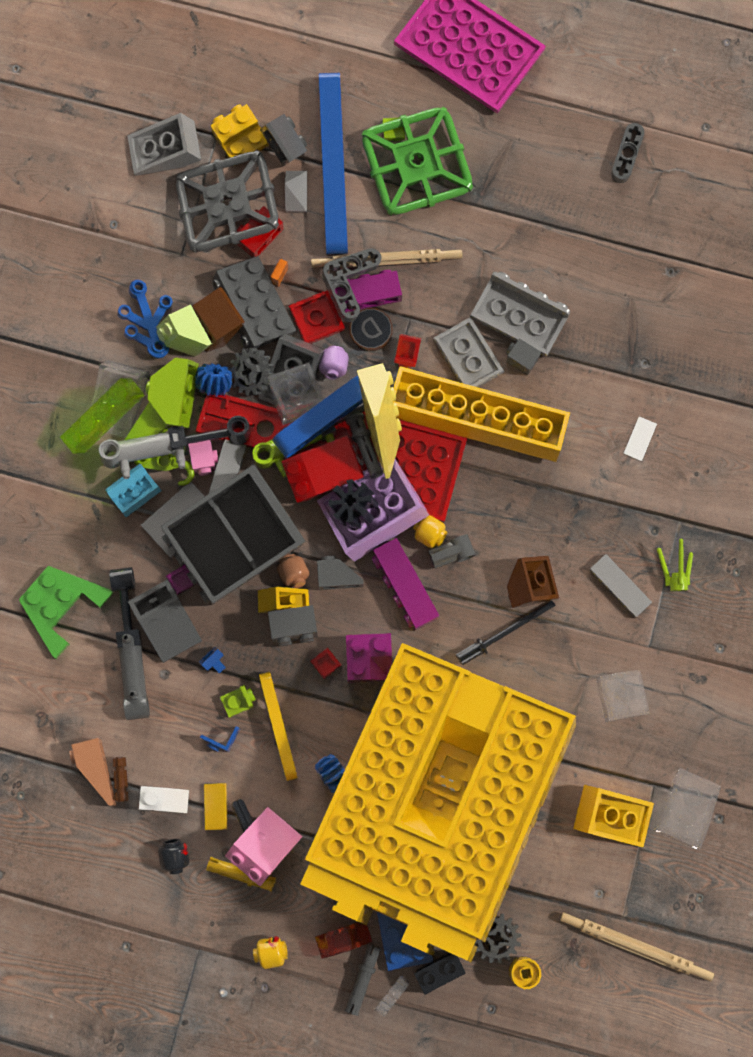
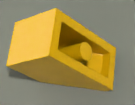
(281, 598)

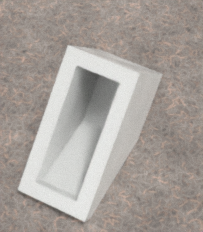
(163, 799)

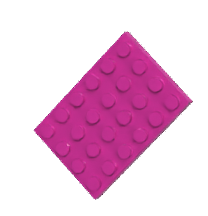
(471, 48)

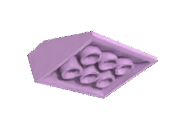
(397, 511)

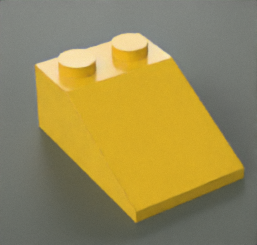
(613, 816)

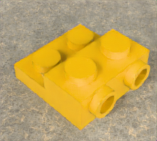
(238, 132)

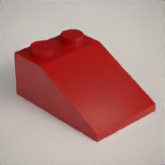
(322, 469)

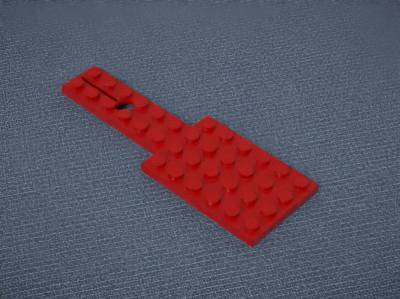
(424, 454)

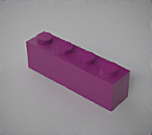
(405, 584)

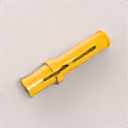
(231, 871)

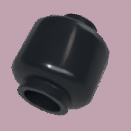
(173, 856)

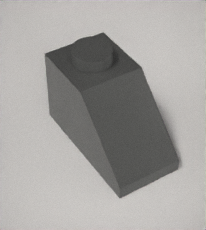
(336, 575)

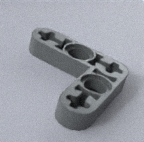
(341, 277)

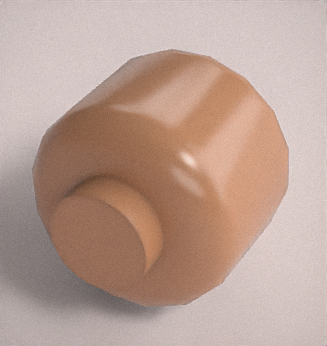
(293, 571)

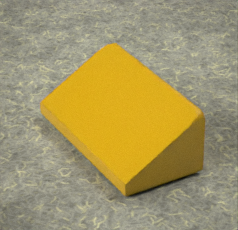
(216, 806)

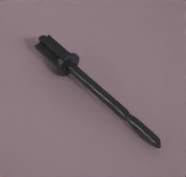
(480, 647)

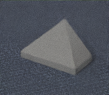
(296, 192)

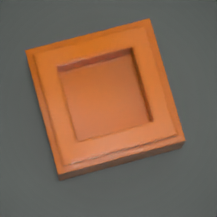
(279, 272)

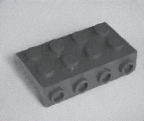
(256, 302)

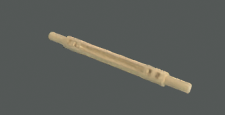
(398, 258)
(637, 947)

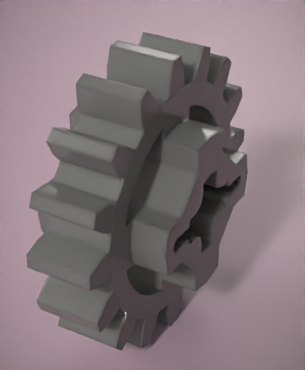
(250, 371)
(493, 949)

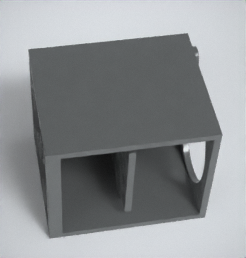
(232, 539)

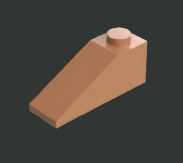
(92, 763)

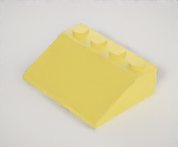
(381, 413)

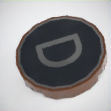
(371, 329)

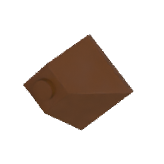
(532, 582)

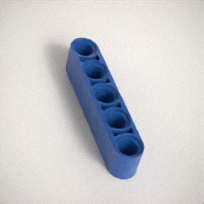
(319, 418)

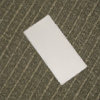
(640, 438)

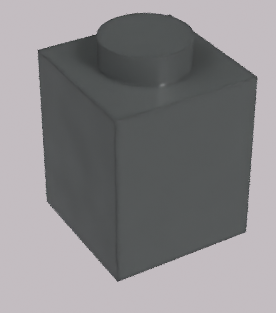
(522, 356)

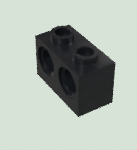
(439, 973)

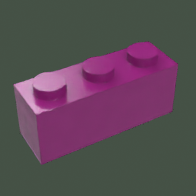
(374, 289)

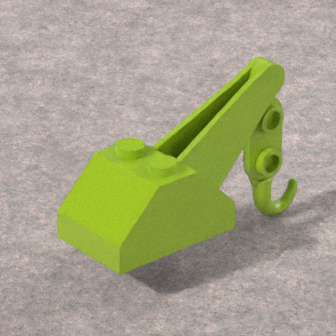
(169, 405)

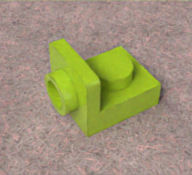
(238, 701)

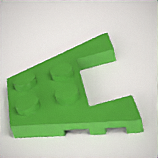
(51, 599)

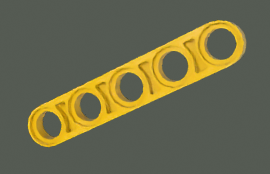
(278, 726)

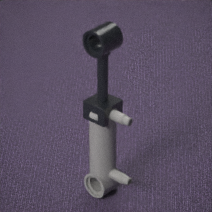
(167, 443)

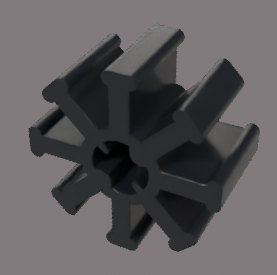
(364, 500)

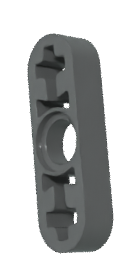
(626, 144)

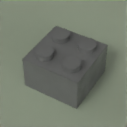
(293, 625)

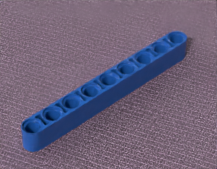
(333, 163)

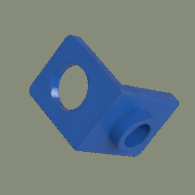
(217, 746)

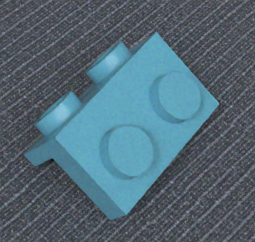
(133, 492)

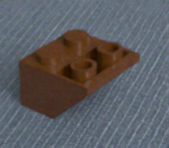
(218, 318)

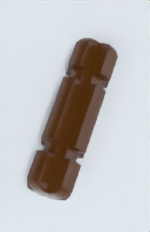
(120, 779)

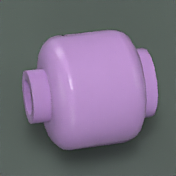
(334, 362)

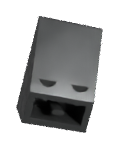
(165, 621)

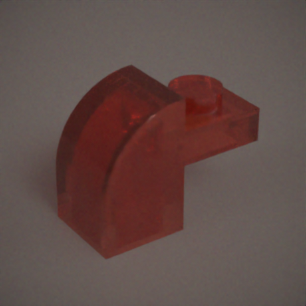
(343, 939)

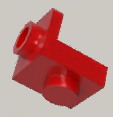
(407, 351)

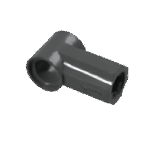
(457, 550)

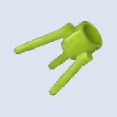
(680, 580)

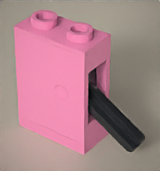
(262, 843)

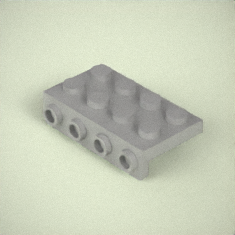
(520, 312)

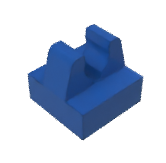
(211, 659)

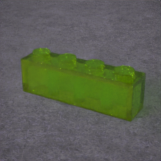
(102, 415)

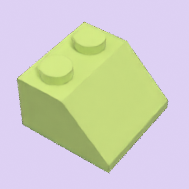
(183, 332)

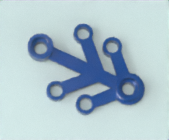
(147, 322)

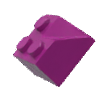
(368, 657)

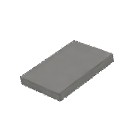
(468, 354)
(179, 502)

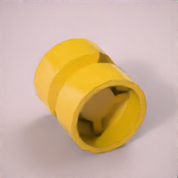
(524, 972)

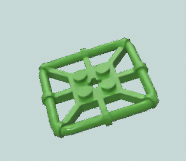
(404, 154)

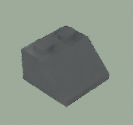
(284, 139)

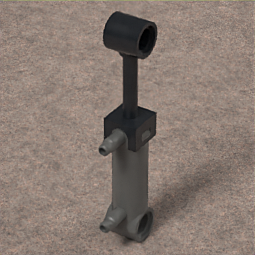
(129, 645)

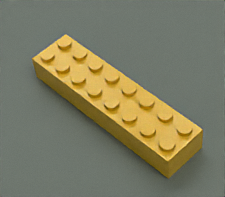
(480, 414)

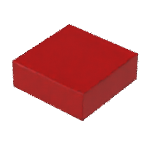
(325, 663)

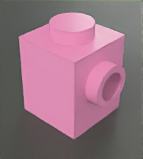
(203, 457)

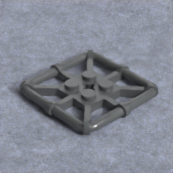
(238, 207)

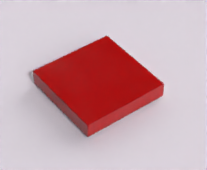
(316, 317)

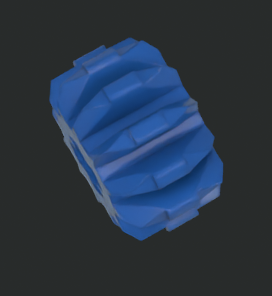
(213, 379)
(330, 771)

